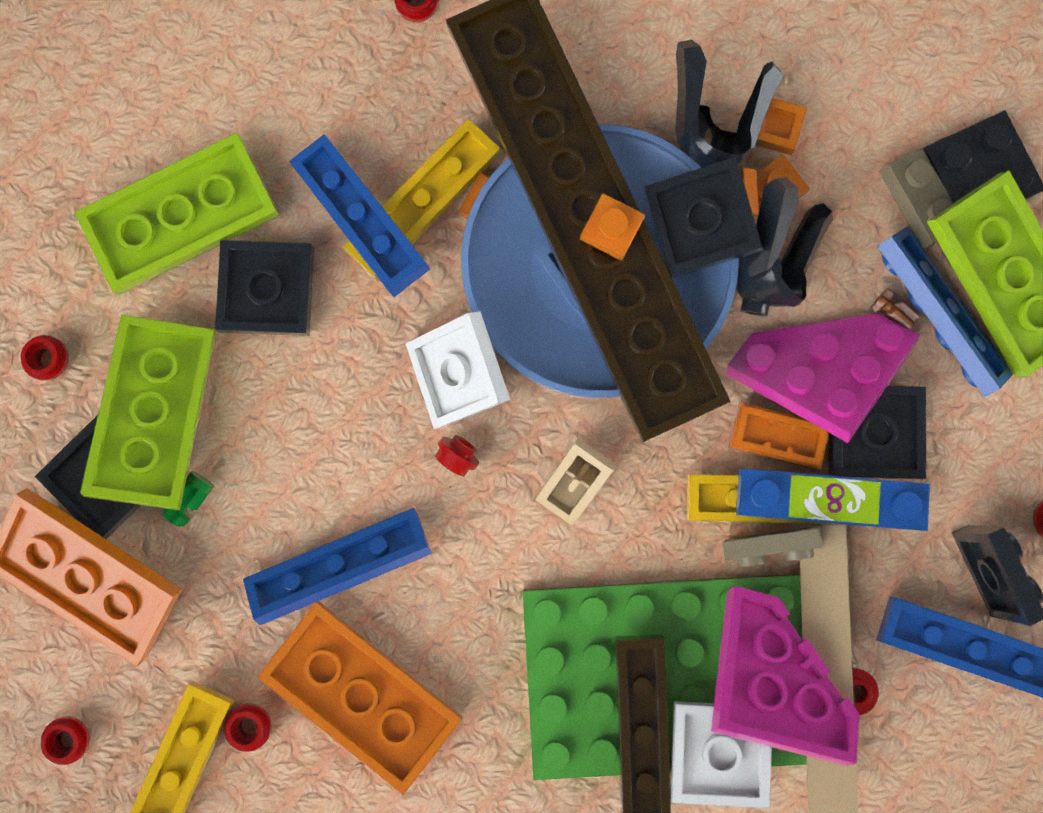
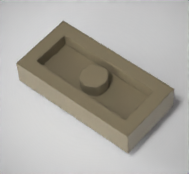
(917, 192)
(753, 549)

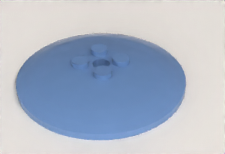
(525, 296)

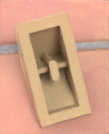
(575, 482)

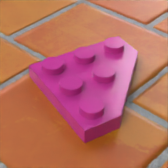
(825, 368)
(777, 686)

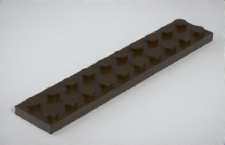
(564, 172)

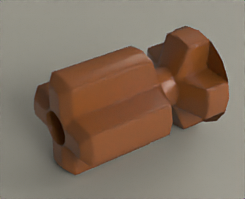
(898, 312)

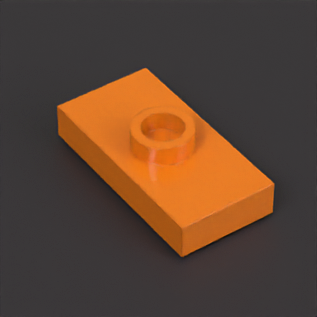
(778, 436)

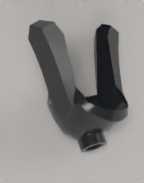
(695, 119)
(761, 276)

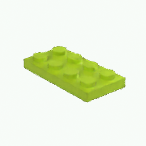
(176, 214)
(999, 260)
(149, 413)

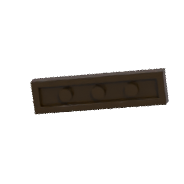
(643, 724)

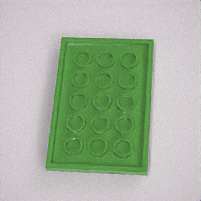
(574, 661)

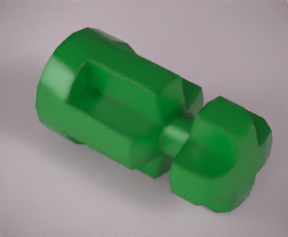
(194, 494)

